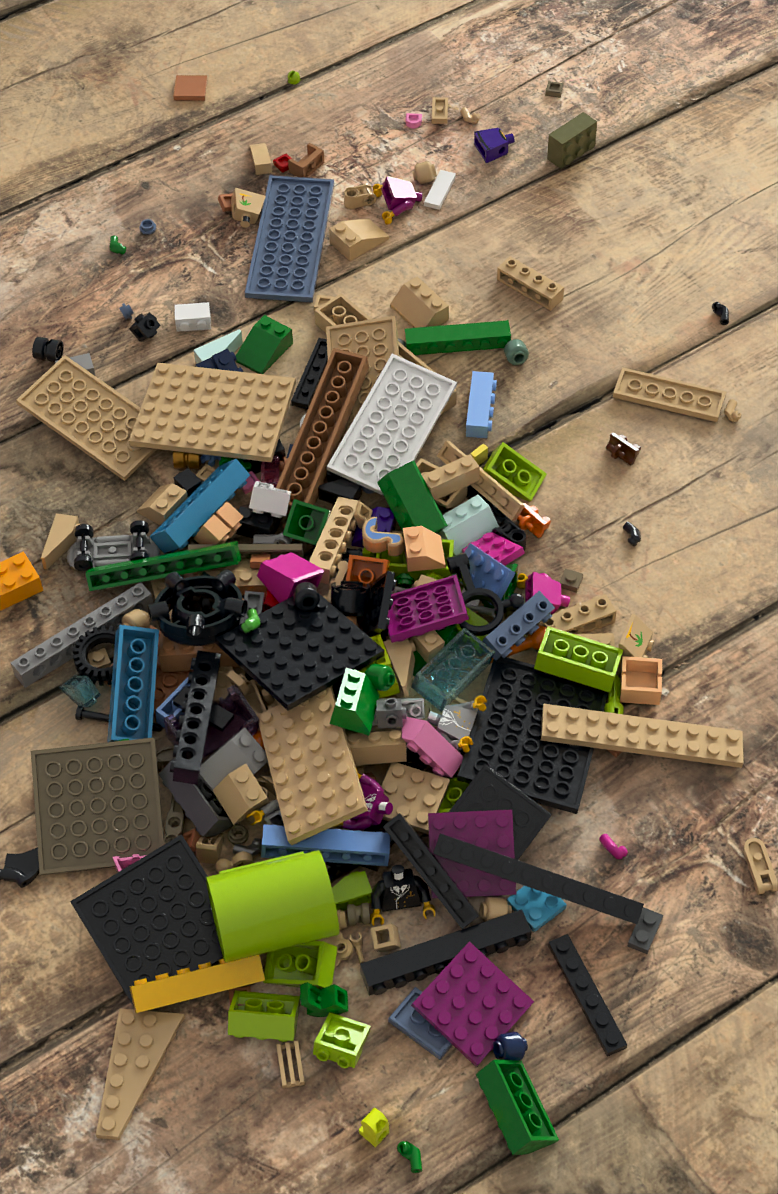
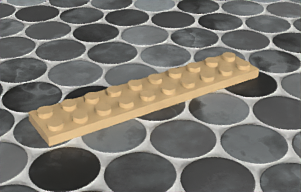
(642, 735)

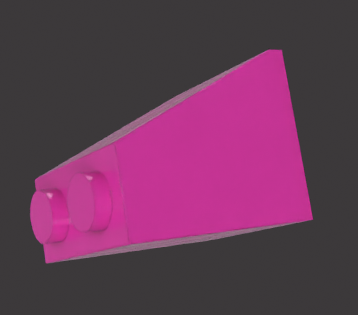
(286, 572)

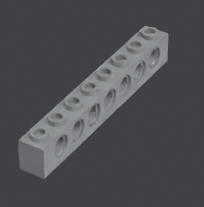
(60, 647)

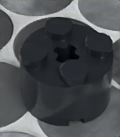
(351, 597)

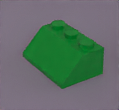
(355, 703)

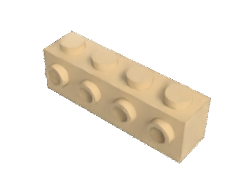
(530, 283)
(584, 616)

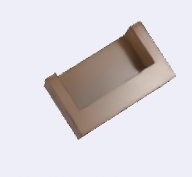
(308, 163)

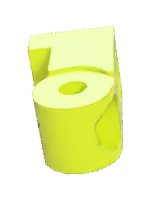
(374, 1127)

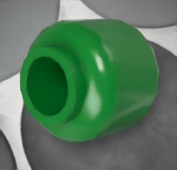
(381, 676)

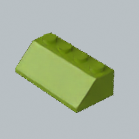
(578, 659)

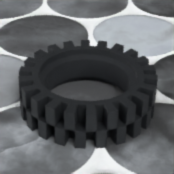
(82, 649)

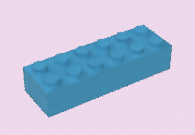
(200, 506)
(133, 683)

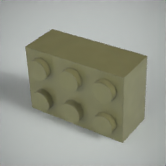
(572, 140)

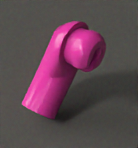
(612, 848)

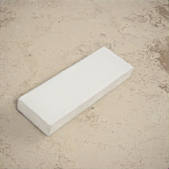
(439, 189)

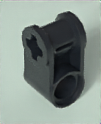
(512, 533)

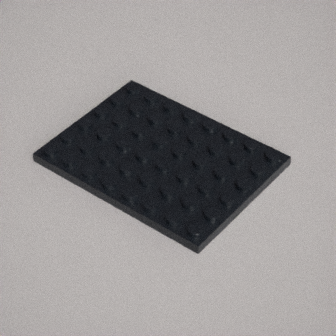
(510, 734)

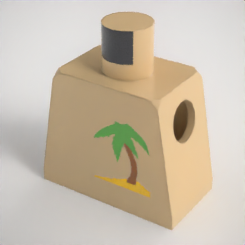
(246, 206)

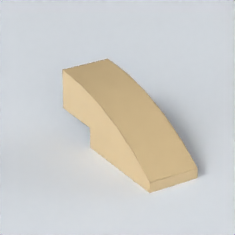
(260, 158)

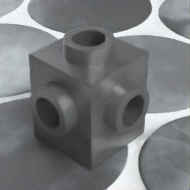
(390, 713)

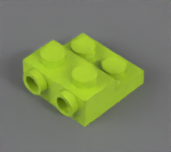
(341, 1040)

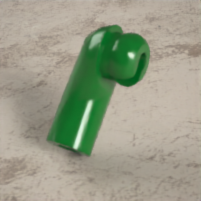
(411, 1153)

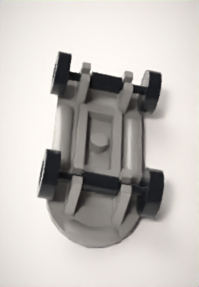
(108, 550)

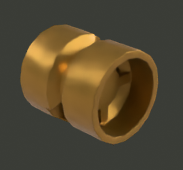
(184, 459)

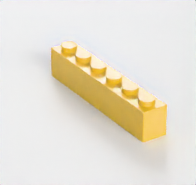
(195, 983)

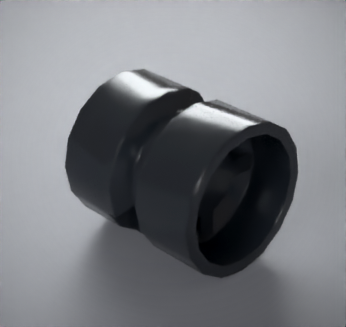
(47, 349)

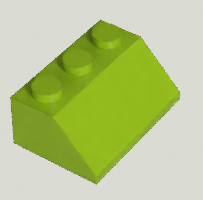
(263, 1016)

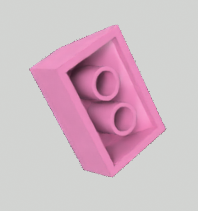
(431, 746)

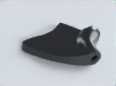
(21, 867)

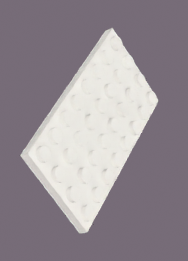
(391, 422)

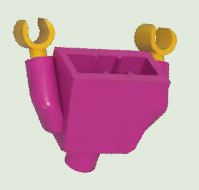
(546, 585)

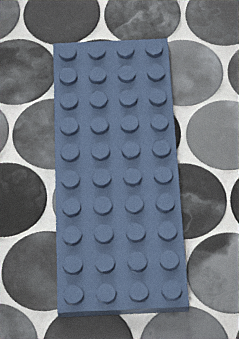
(290, 239)

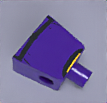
(492, 143)

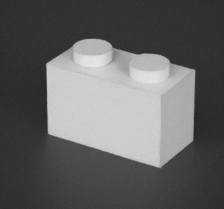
(192, 317)

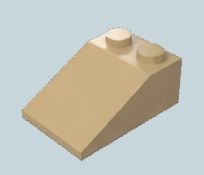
(356, 237)

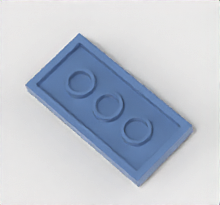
(487, 571)

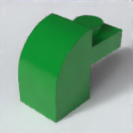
(325, 1000)

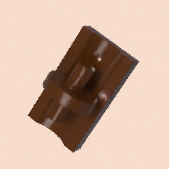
(621, 448)

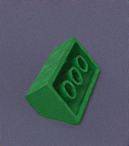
(411, 499)
(516, 1106)

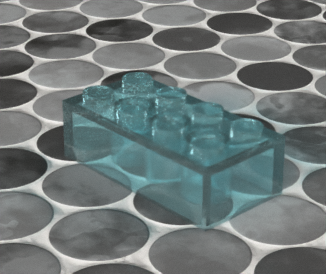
(452, 669)

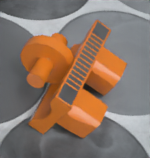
(532, 521)

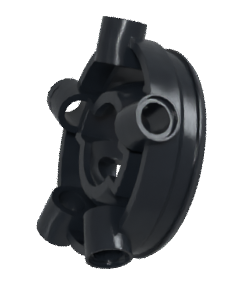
(184, 598)

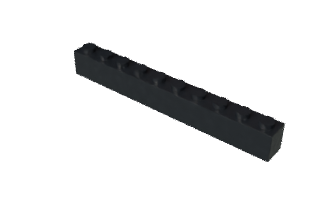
(538, 879)

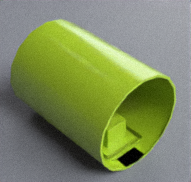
(272, 905)

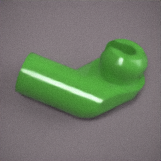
(252, 622)

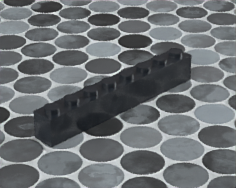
(434, 955)

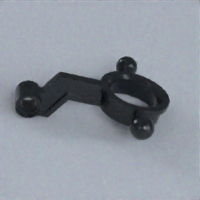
(460, 565)

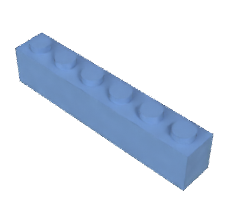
(334, 845)

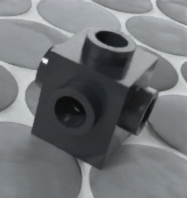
(145, 326)

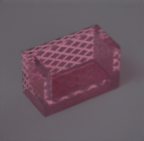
(270, 471)

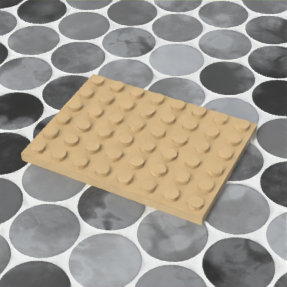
(213, 412)

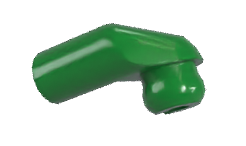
(116, 247)

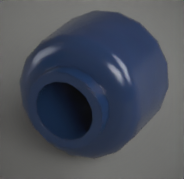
(510, 1046)

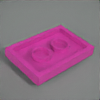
(498, 548)

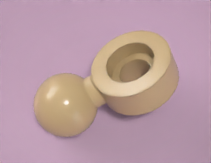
(240, 859)

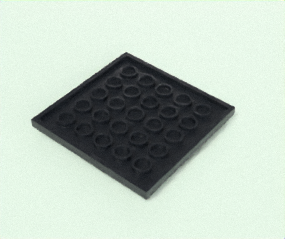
(299, 651)
(152, 916)

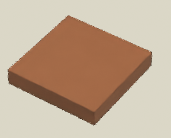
(190, 87)

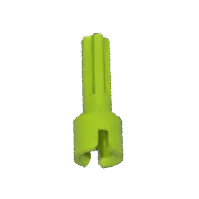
(614, 704)

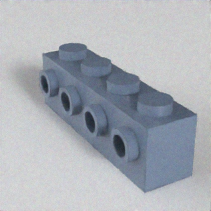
(517, 625)

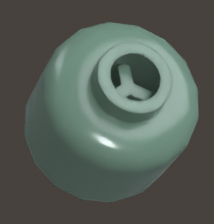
(516, 352)

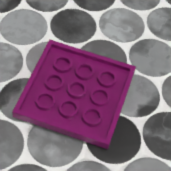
(426, 609)
(483, 829)
(472, 1003)

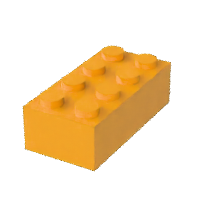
(17, 580)

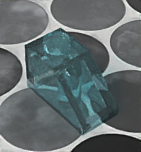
(81, 690)

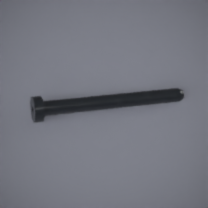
(81, 713)

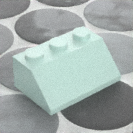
(468, 523)

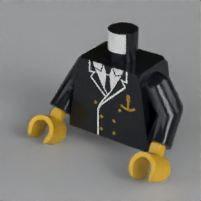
(399, 891)

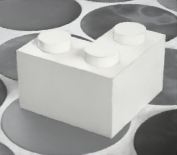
(269, 499)

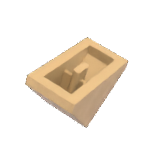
(209, 848)

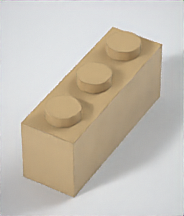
(452, 476)

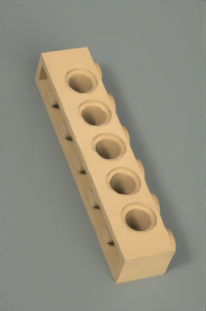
(335, 538)

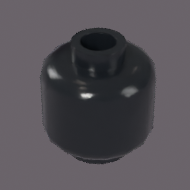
(306, 596)

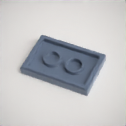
(418, 1028)

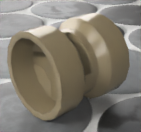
(358, 914)

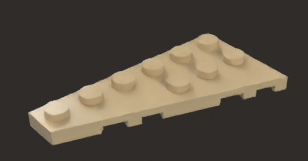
(134, 1059)

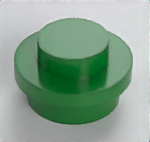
(404, 580)

